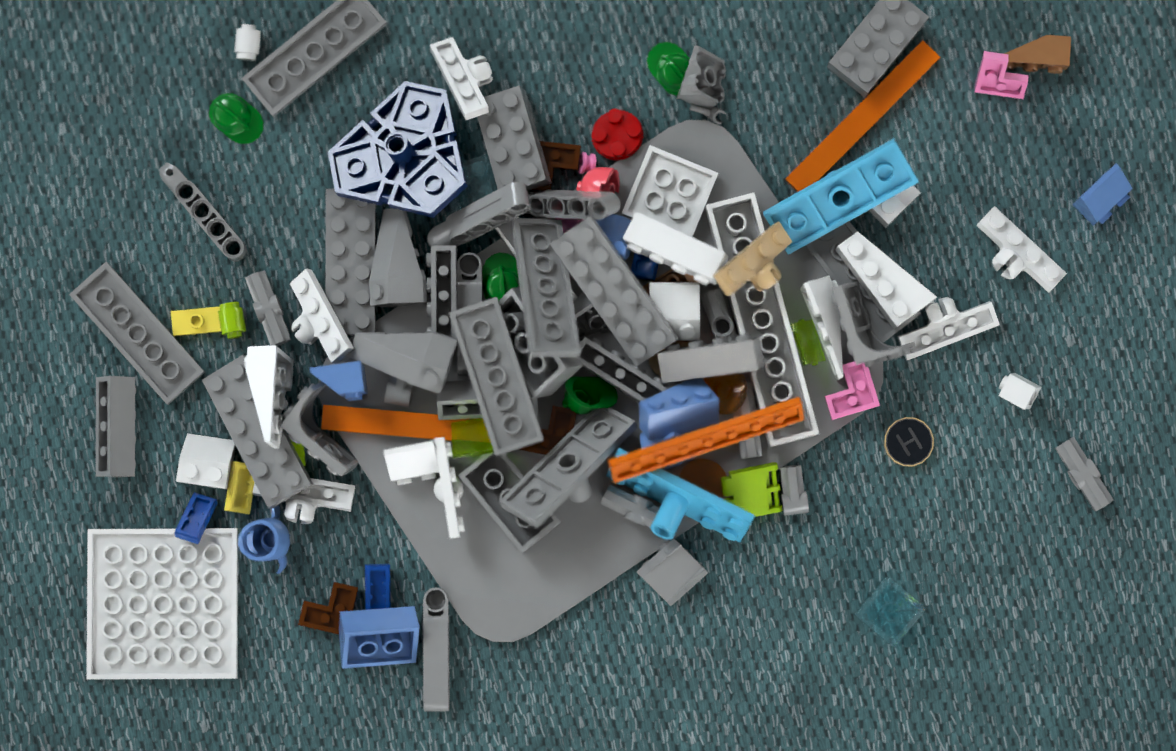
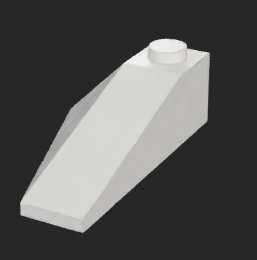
(826, 319)
(269, 378)

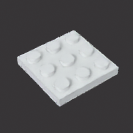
(670, 190)

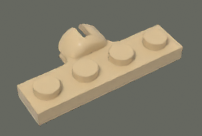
(755, 262)

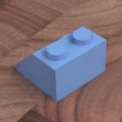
(1104, 195)
(344, 378)

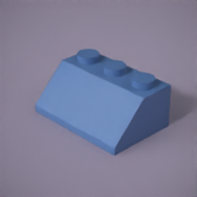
(378, 637)

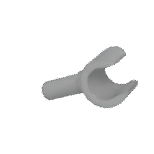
(711, 113)

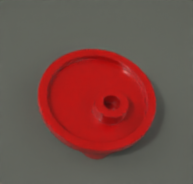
(617, 135)

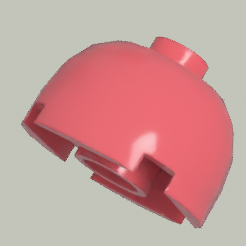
(600, 179)

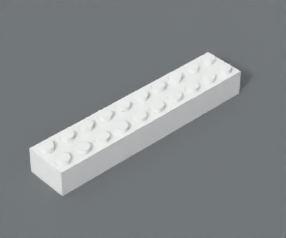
(763, 315)

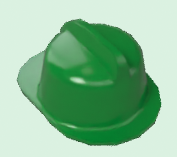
(668, 65)
(236, 118)
(499, 275)
(587, 394)

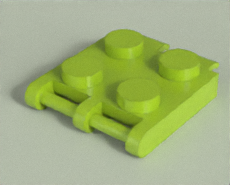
(752, 489)

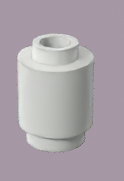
(247, 42)

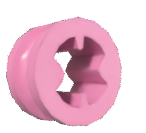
(587, 162)

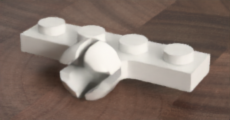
(463, 77)
(1019, 251)
(318, 318)
(948, 326)
(448, 487)
(319, 494)

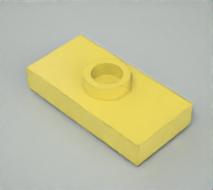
(195, 321)
(239, 489)

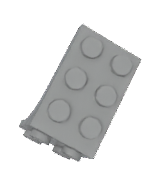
(855, 321)
(303, 429)

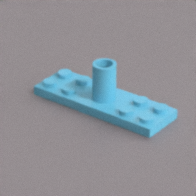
(843, 195)
(686, 499)

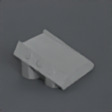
(703, 79)
(672, 571)

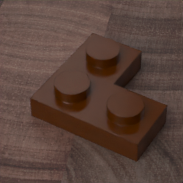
(559, 157)
(560, 424)
(327, 617)

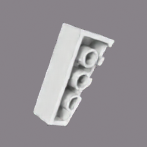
(674, 249)
(885, 282)

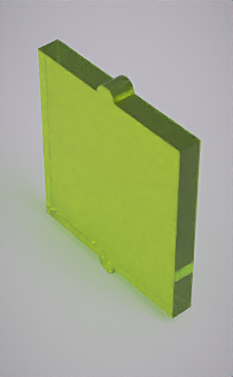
(807, 342)
(470, 438)

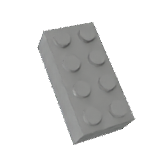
(877, 43)
(513, 140)
(540, 374)
(490, 481)

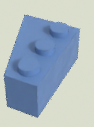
(679, 409)

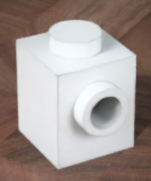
(1019, 390)

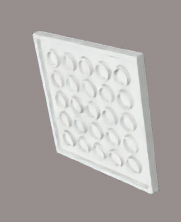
(162, 604)

